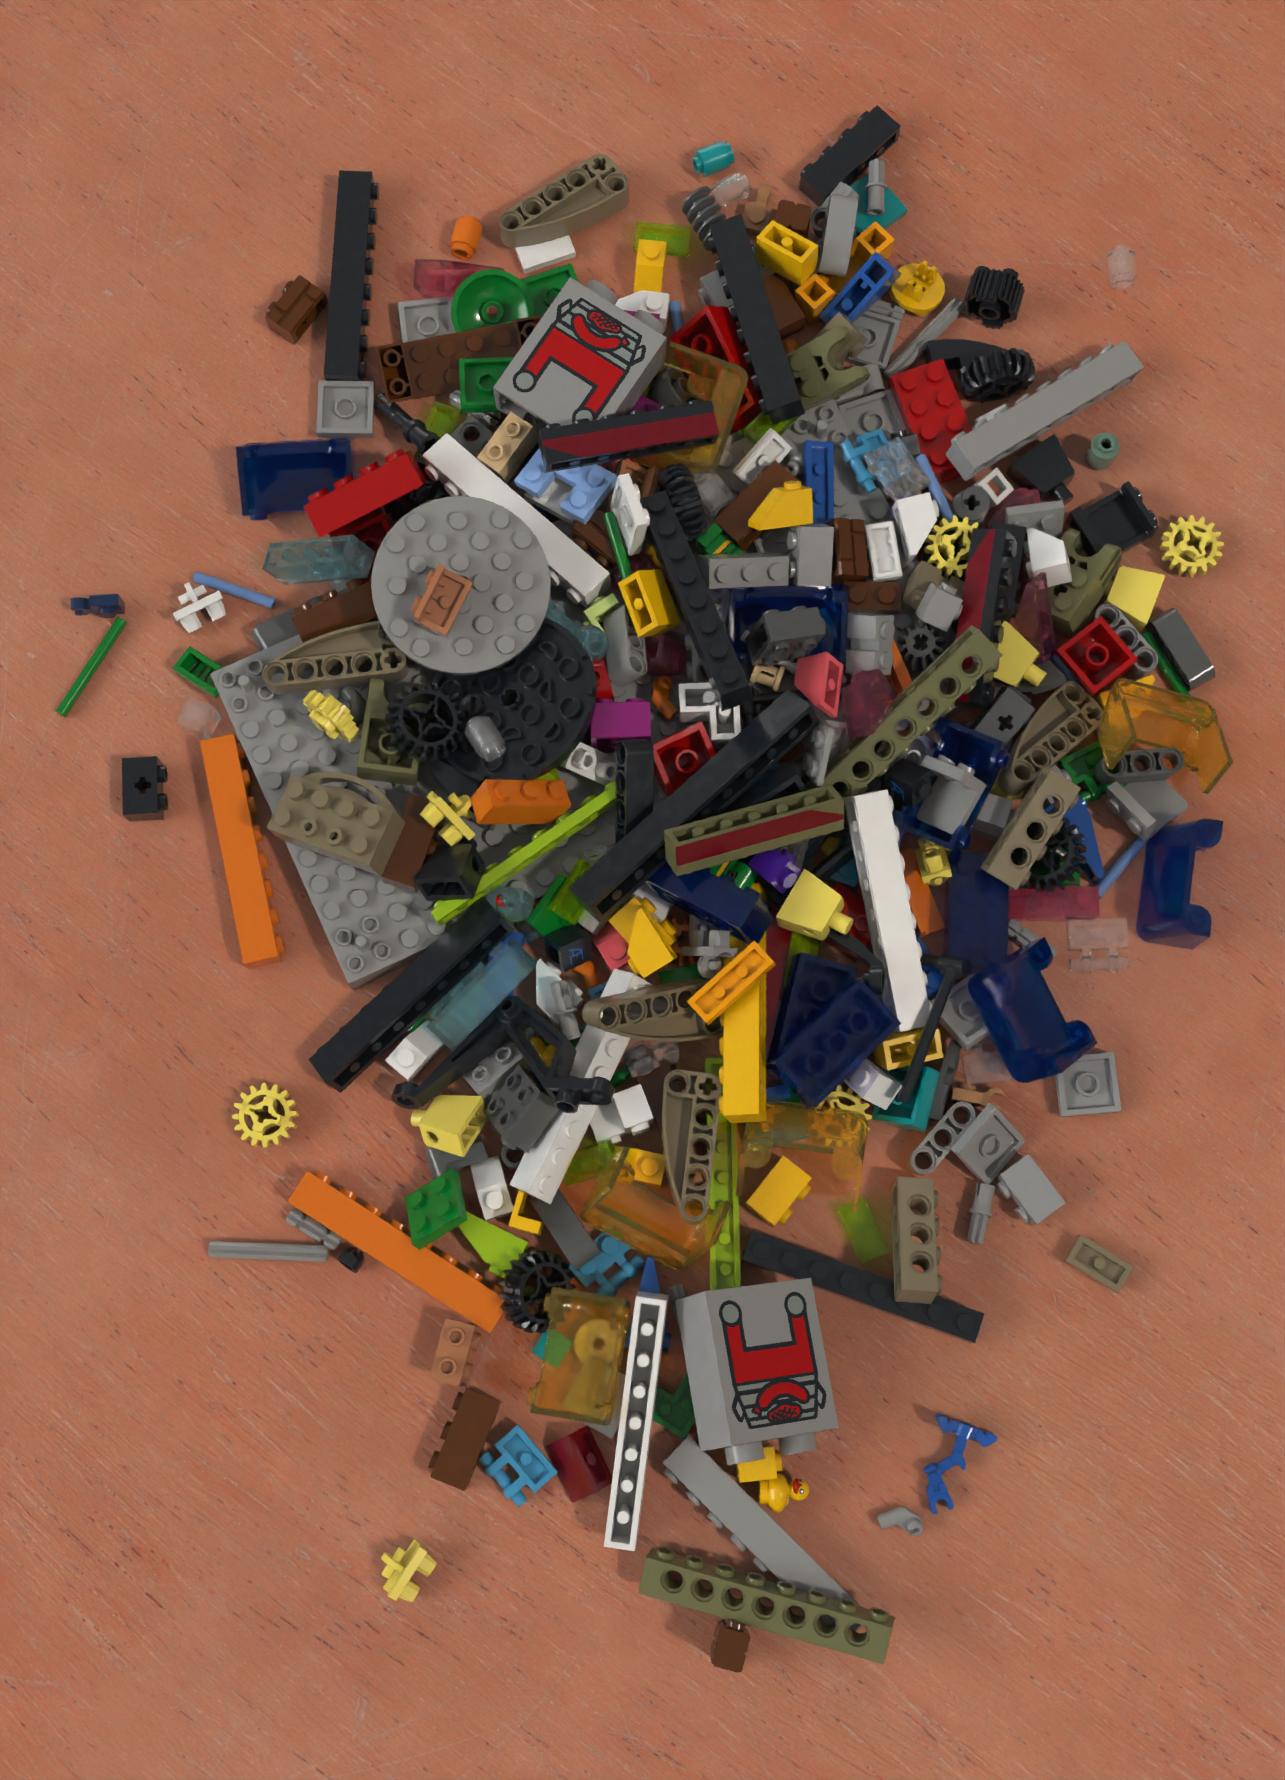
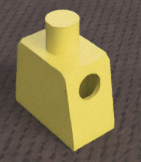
(1134, 594)
(1017, 659)
(813, 909)
(451, 1122)

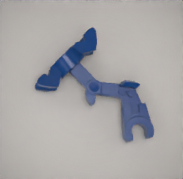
(936, 1487)

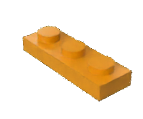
(731, 982)

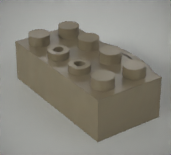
(363, 829)

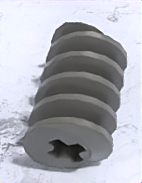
(702, 212)
(971, 503)

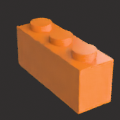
(520, 801)

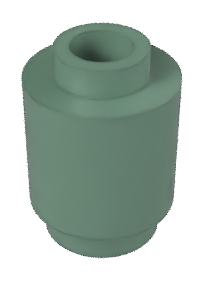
(1102, 451)

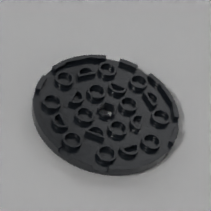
(552, 712)

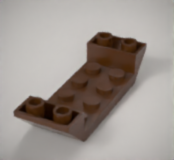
(432, 364)

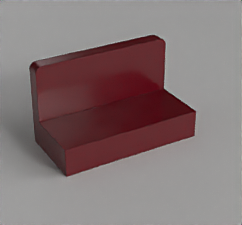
(580, 1464)

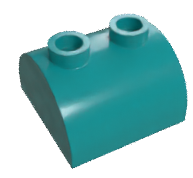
(915, 1114)

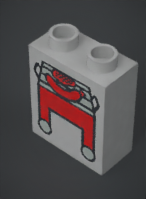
(582, 360)
(756, 1368)

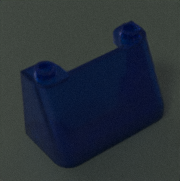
(285, 473)
(750, 603)
(974, 750)
(1166, 885)
(1026, 1017)

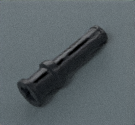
(413, 429)

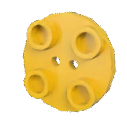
(912, 297)

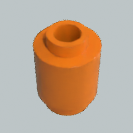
(465, 237)

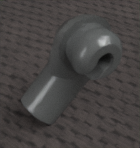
(356, 702)

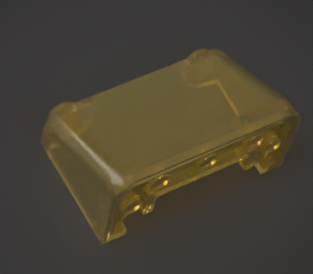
(581, 1356)

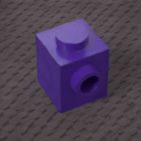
(776, 868)

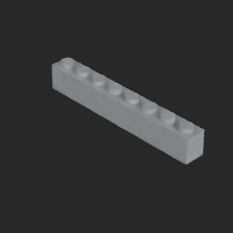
(1043, 410)
(748, 1522)

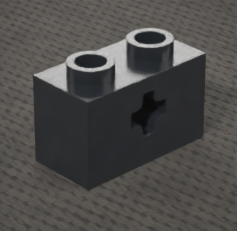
(135, 776)

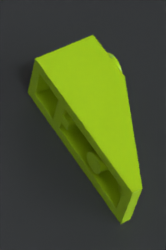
(493, 1243)

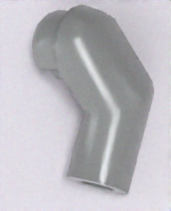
(795, 458)
(903, 1518)

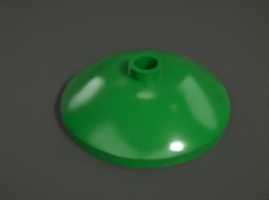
(489, 289)

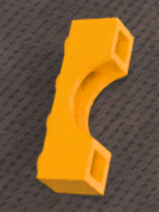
(823, 288)

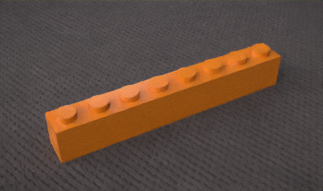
(241, 851)
(395, 1250)

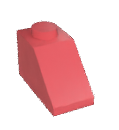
(820, 681)
(611, 947)

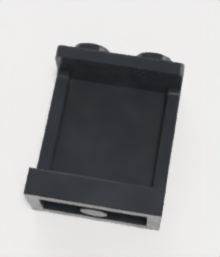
(1114, 520)

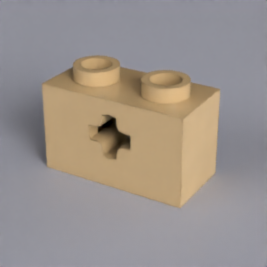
(509, 447)

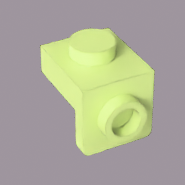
(599, 609)

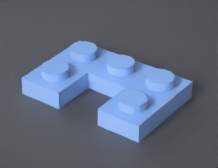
(589, 482)

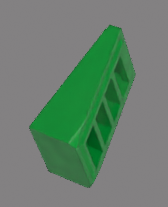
(188, 662)

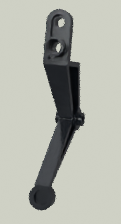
(842, 855)
(507, 1023)

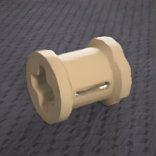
(774, 681)

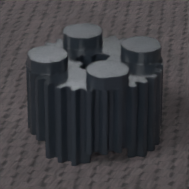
(993, 296)

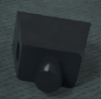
(1044, 469)
(451, 872)

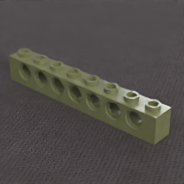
(905, 706)
(777, 1619)

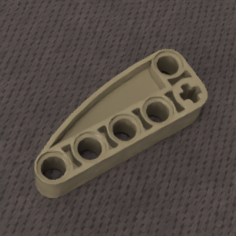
(567, 204)
(341, 648)
(1050, 735)
(664, 1022)
(682, 1131)

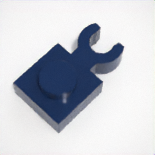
(102, 605)

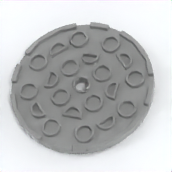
(481, 545)

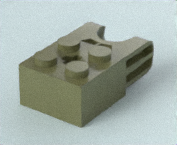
(817, 369)
(1074, 601)
(374, 758)

